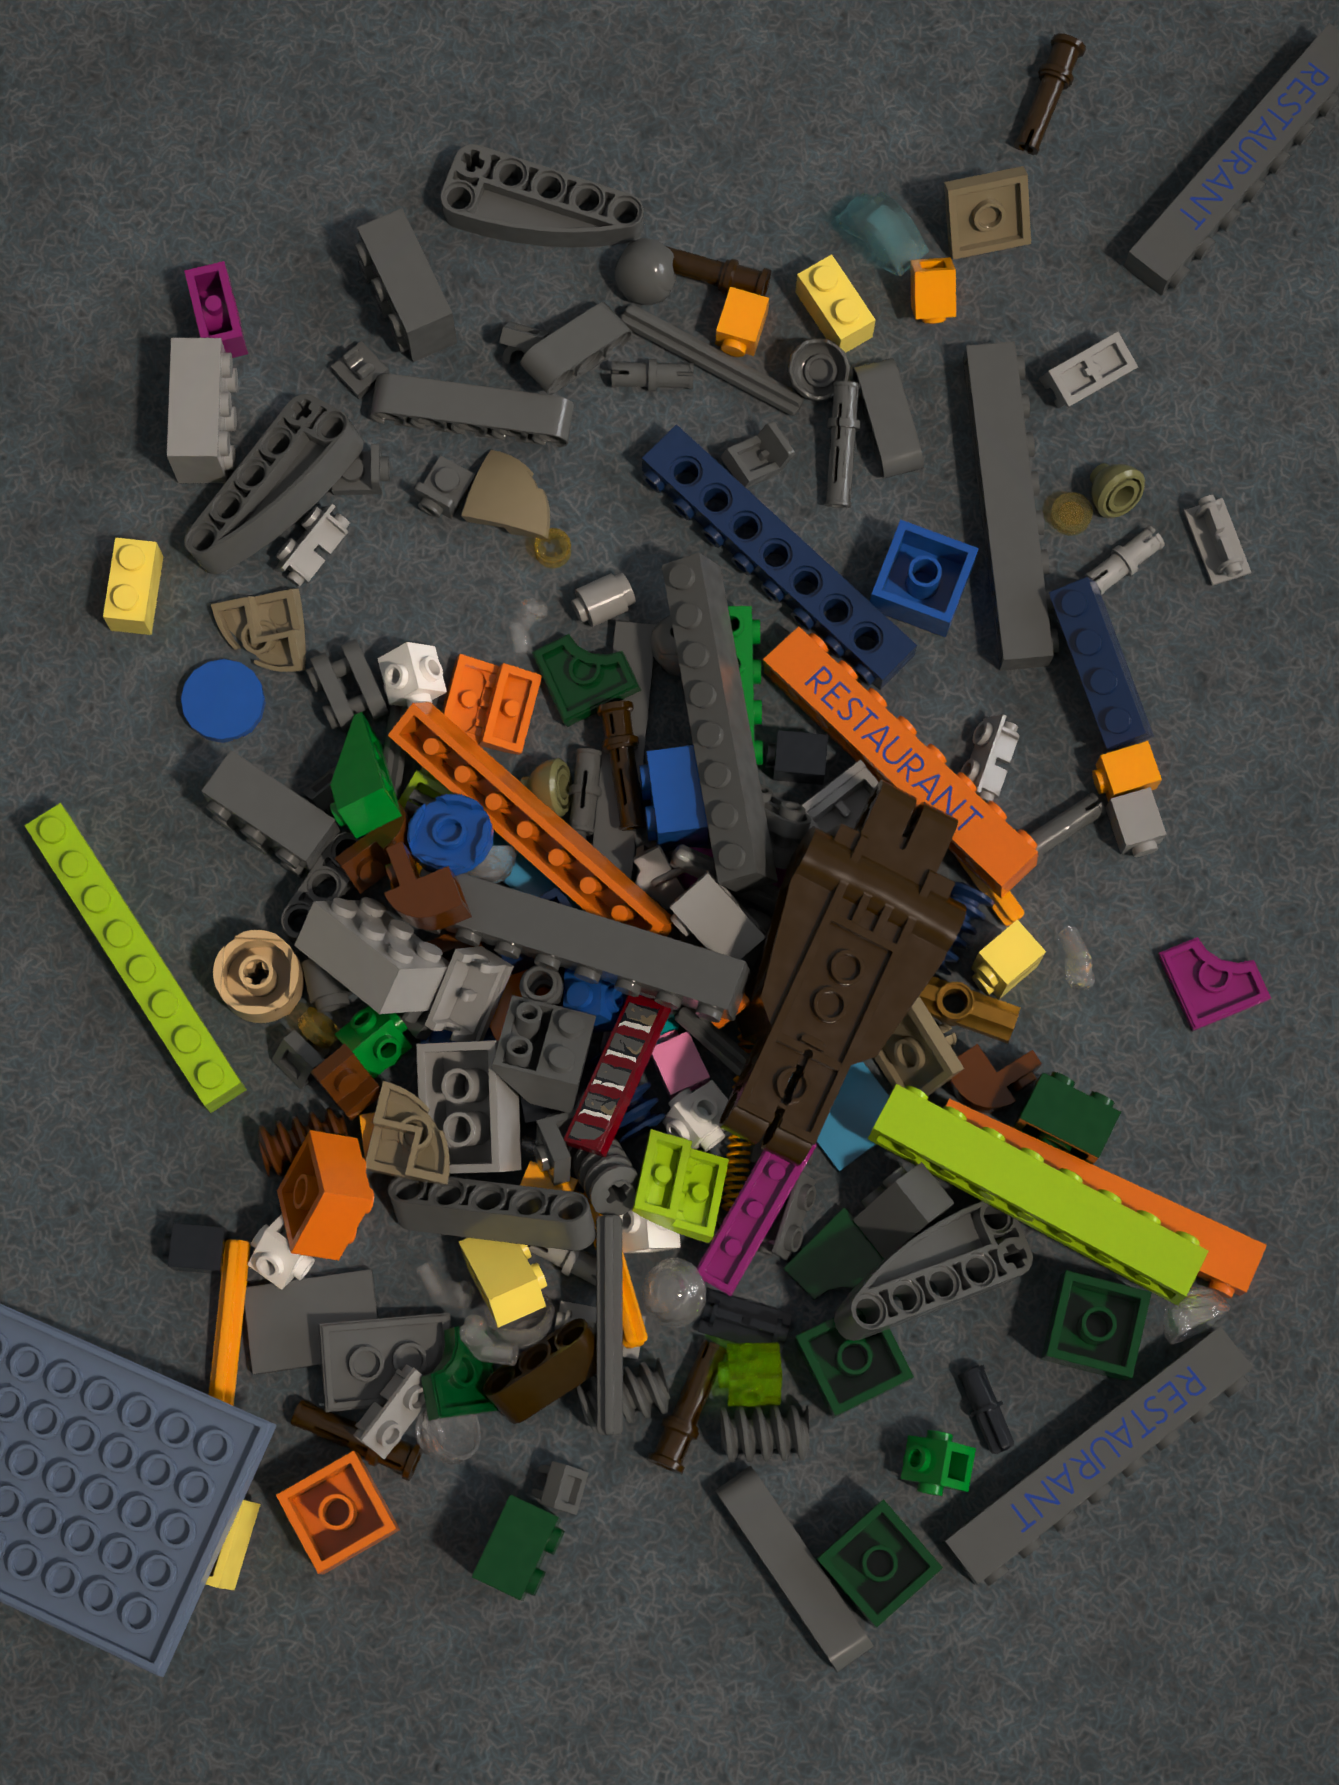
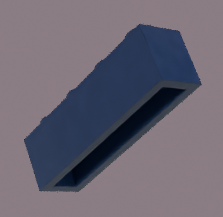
(1101, 664)

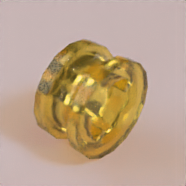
(558, 560)

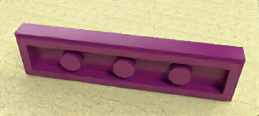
(749, 1221)

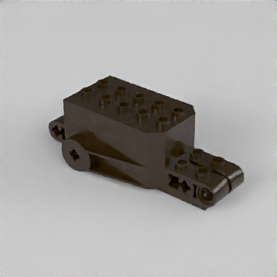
(841, 964)

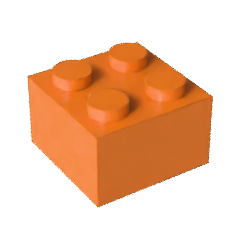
(325, 1195)
(338, 1512)

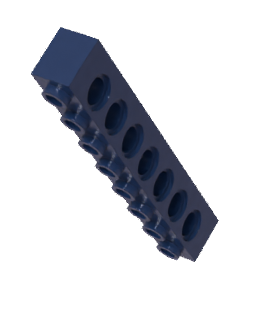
(680, 454)

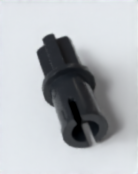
(986, 1409)

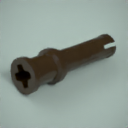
(1054, 77)
(721, 273)
(620, 746)
(681, 1426)
(340, 1430)

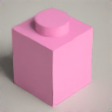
(679, 1063)

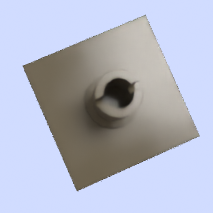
(988, 212)
(919, 1052)

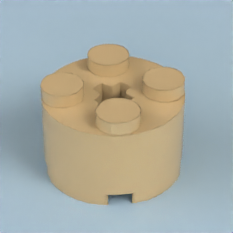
(243, 959)

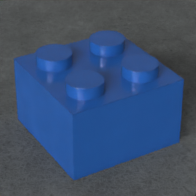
(923, 578)
(676, 798)

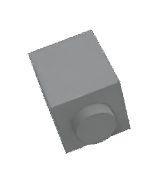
(1136, 822)

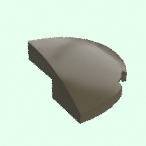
(508, 498)
(267, 627)
(407, 1139)

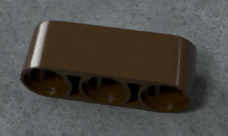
(544, 1372)

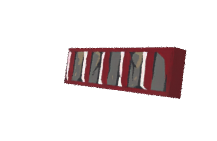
(617, 1075)

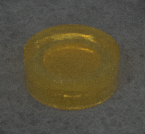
(1071, 513)
(318, 1028)

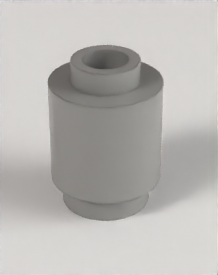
(603, 599)

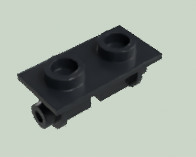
(743, 1321)

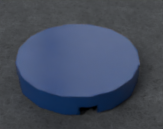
(223, 700)
(451, 834)

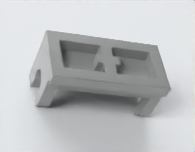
(1089, 371)
(841, 799)
(469, 994)

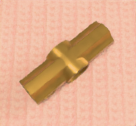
(981, 1012)

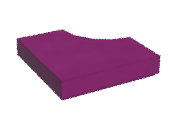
(1210, 986)

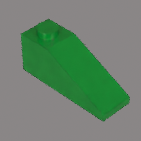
(363, 782)

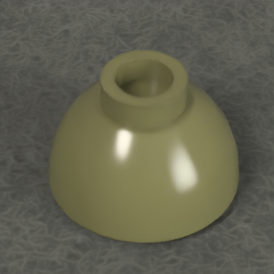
(1116, 489)
(551, 784)

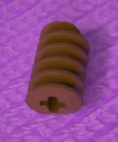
(285, 1144)

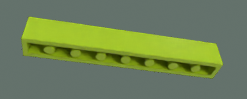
(135, 958)
(1039, 1194)

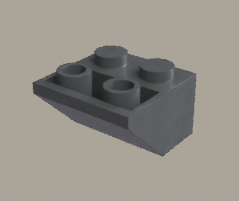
(544, 1052)

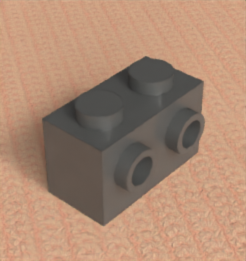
(903, 1209)

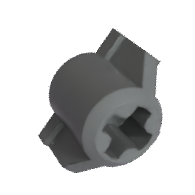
(657, 875)

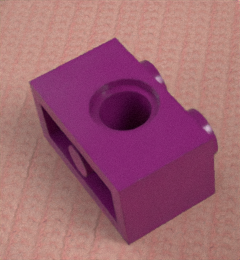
(216, 306)

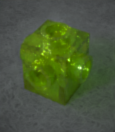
(751, 1374)

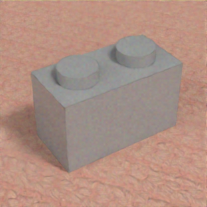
(716, 918)

